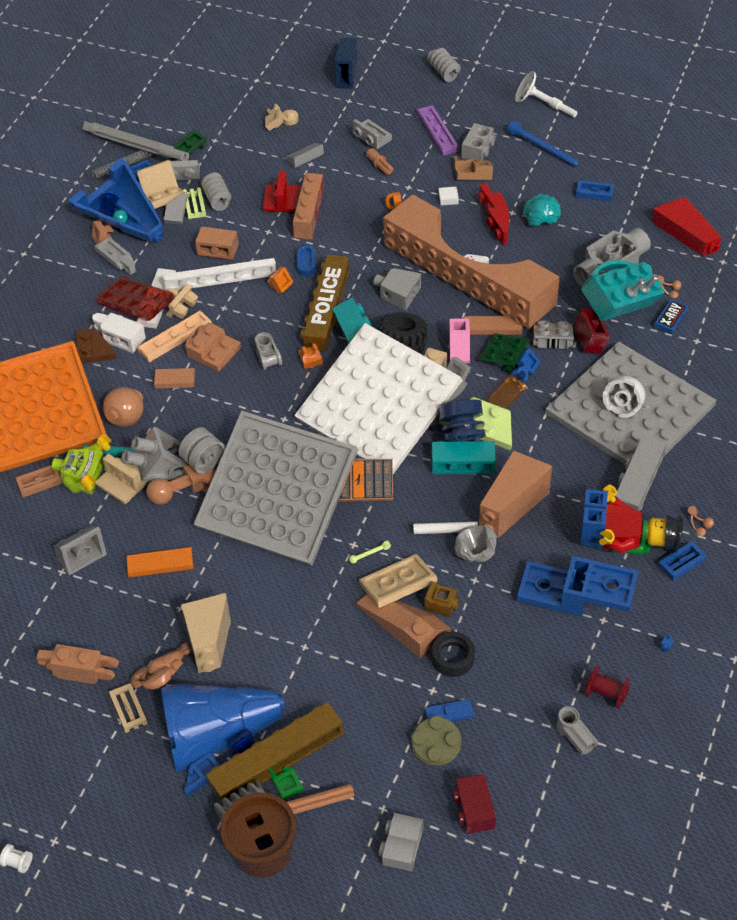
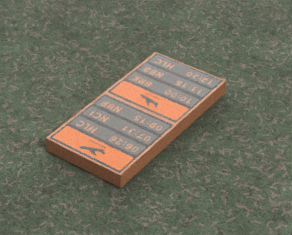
(369, 481)

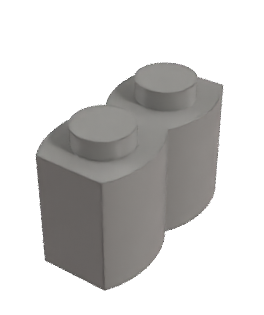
(402, 842)

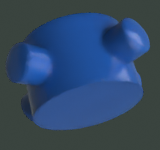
(667, 643)

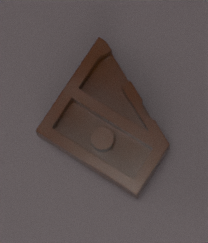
(93, 347)

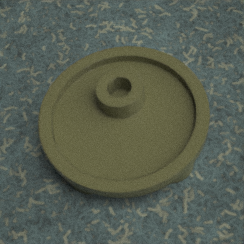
(436, 741)

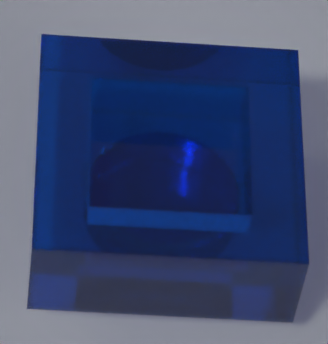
(240, 742)

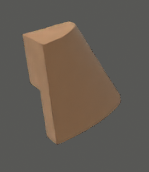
(472, 169)

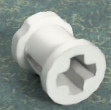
(15, 858)

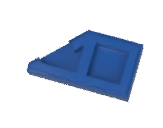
(197, 773)

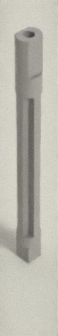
(135, 141)

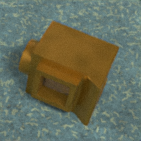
(441, 600)

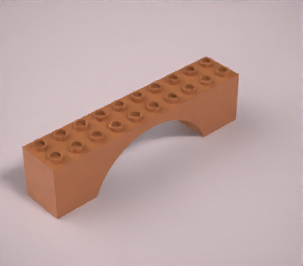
(513, 289)

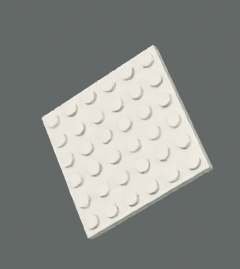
(378, 397)

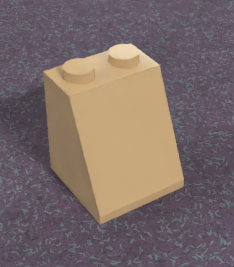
(207, 630)

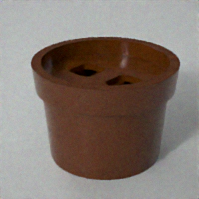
(252, 818)

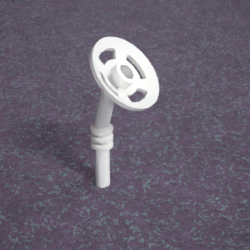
(527, 88)

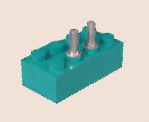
(621, 289)

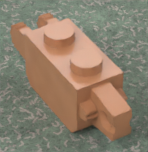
(77, 664)

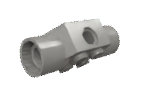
(612, 247)

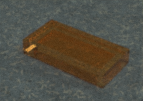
(507, 392)

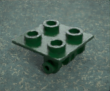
(504, 351)

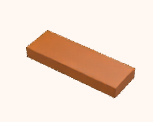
(159, 562)

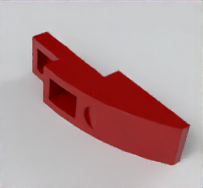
(497, 212)

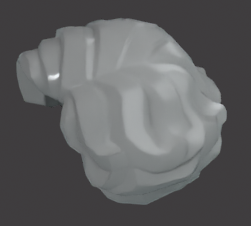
(476, 544)

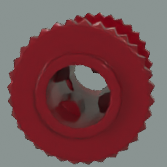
(607, 687)

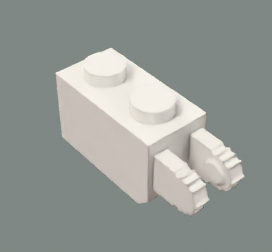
(119, 331)

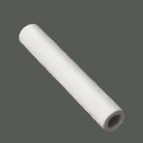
(448, 527)

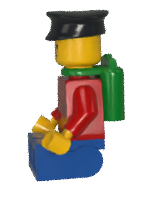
(620, 527)

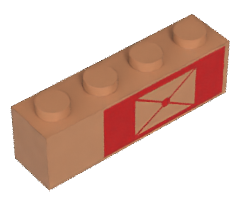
(308, 206)

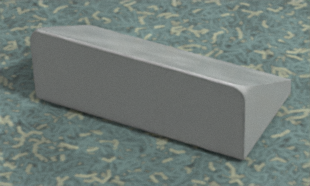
(305, 154)

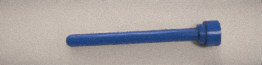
(516, 129)

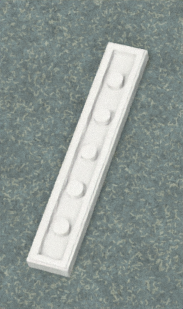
(220, 274)

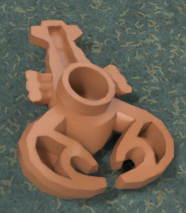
(160, 669)

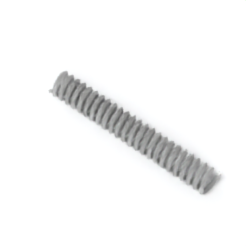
(134, 159)

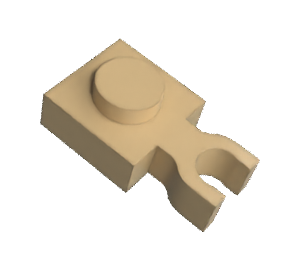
(274, 118)

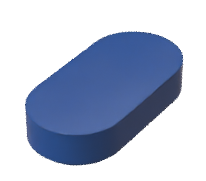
(306, 260)

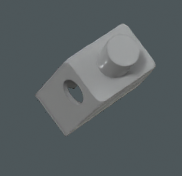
(399, 287)

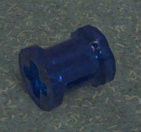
(108, 205)

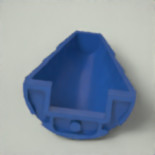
(128, 189)
(206, 716)

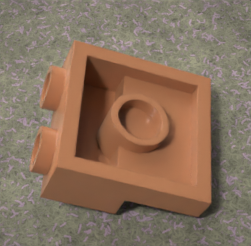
(212, 347)

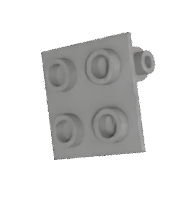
(544, 330)

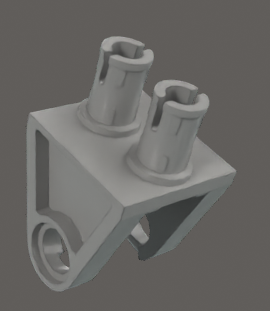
(153, 458)

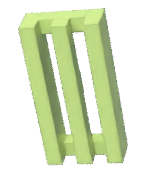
(192, 194)

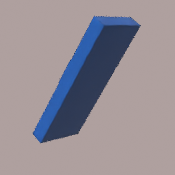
(451, 711)

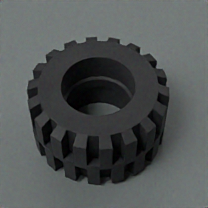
(406, 329)

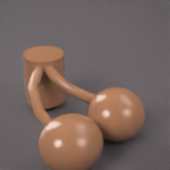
(676, 285)
(707, 522)

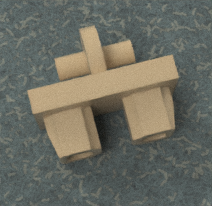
(176, 306)

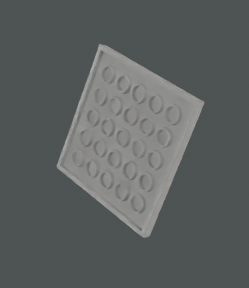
(667, 413)
(276, 487)

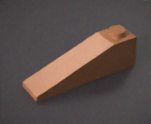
(406, 623)

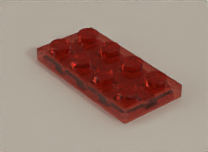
(135, 298)

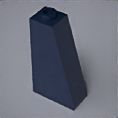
(346, 63)

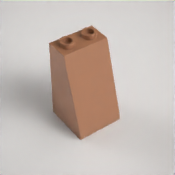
(515, 492)

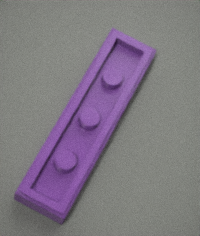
(437, 130)

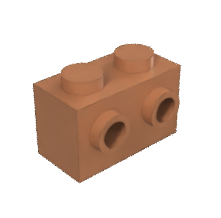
(217, 243)

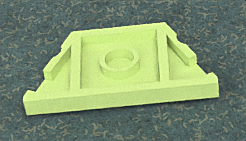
(497, 424)

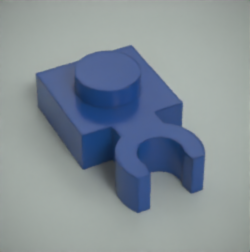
(527, 364)

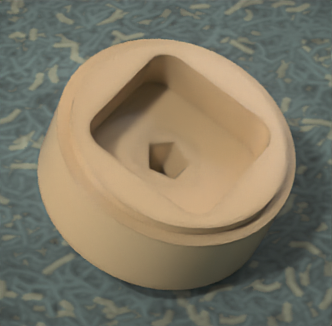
(290, 117)

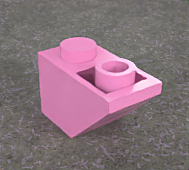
(459, 339)

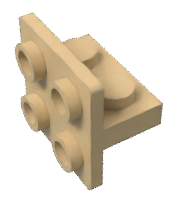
(120, 479)

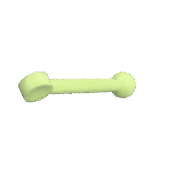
(385, 545)

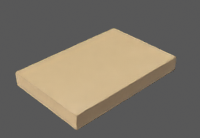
(397, 580)

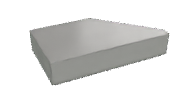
(176, 209)

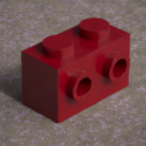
(591, 331)
(475, 804)

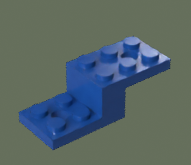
(580, 584)

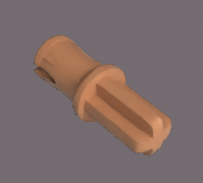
(379, 161)

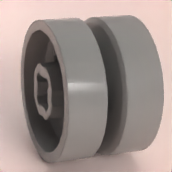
(201, 450)

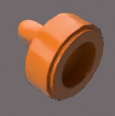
(397, 200)

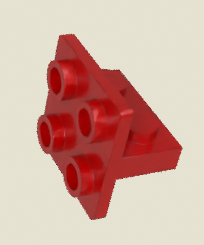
(281, 196)

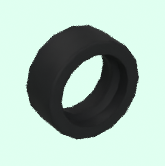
(450, 639)

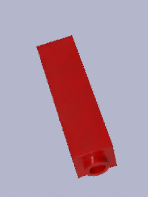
(687, 225)

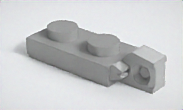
(116, 255)

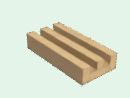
(134, 722)

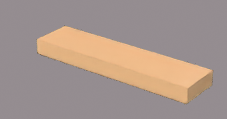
(173, 336)

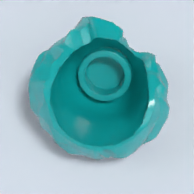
(542, 209)

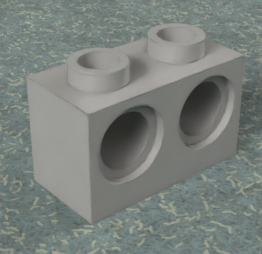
(478, 142)

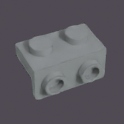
(371, 133)
(186, 169)

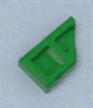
(286, 782)

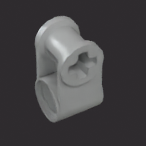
(267, 351)

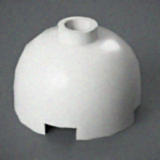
(624, 396)

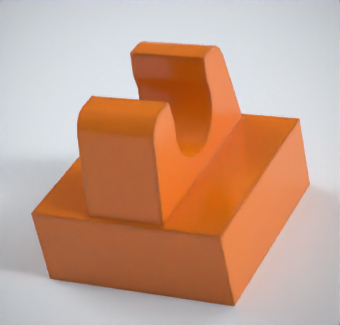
(280, 280)
(310, 356)

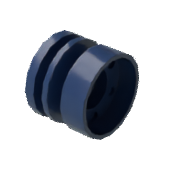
(462, 420)

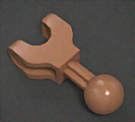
(161, 490)

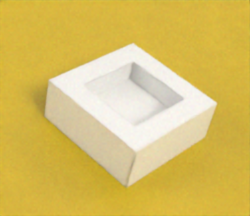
(448, 196)

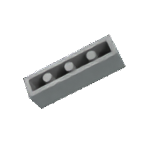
(640, 471)

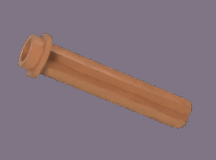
(321, 799)

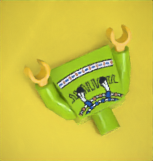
(82, 466)

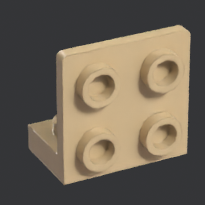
(159, 183)

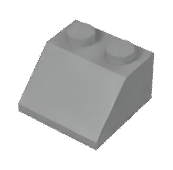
(80, 549)

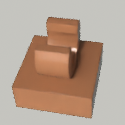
(100, 232)

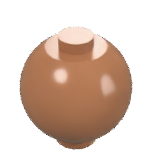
(123, 406)

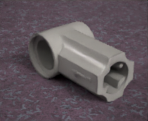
(576, 731)

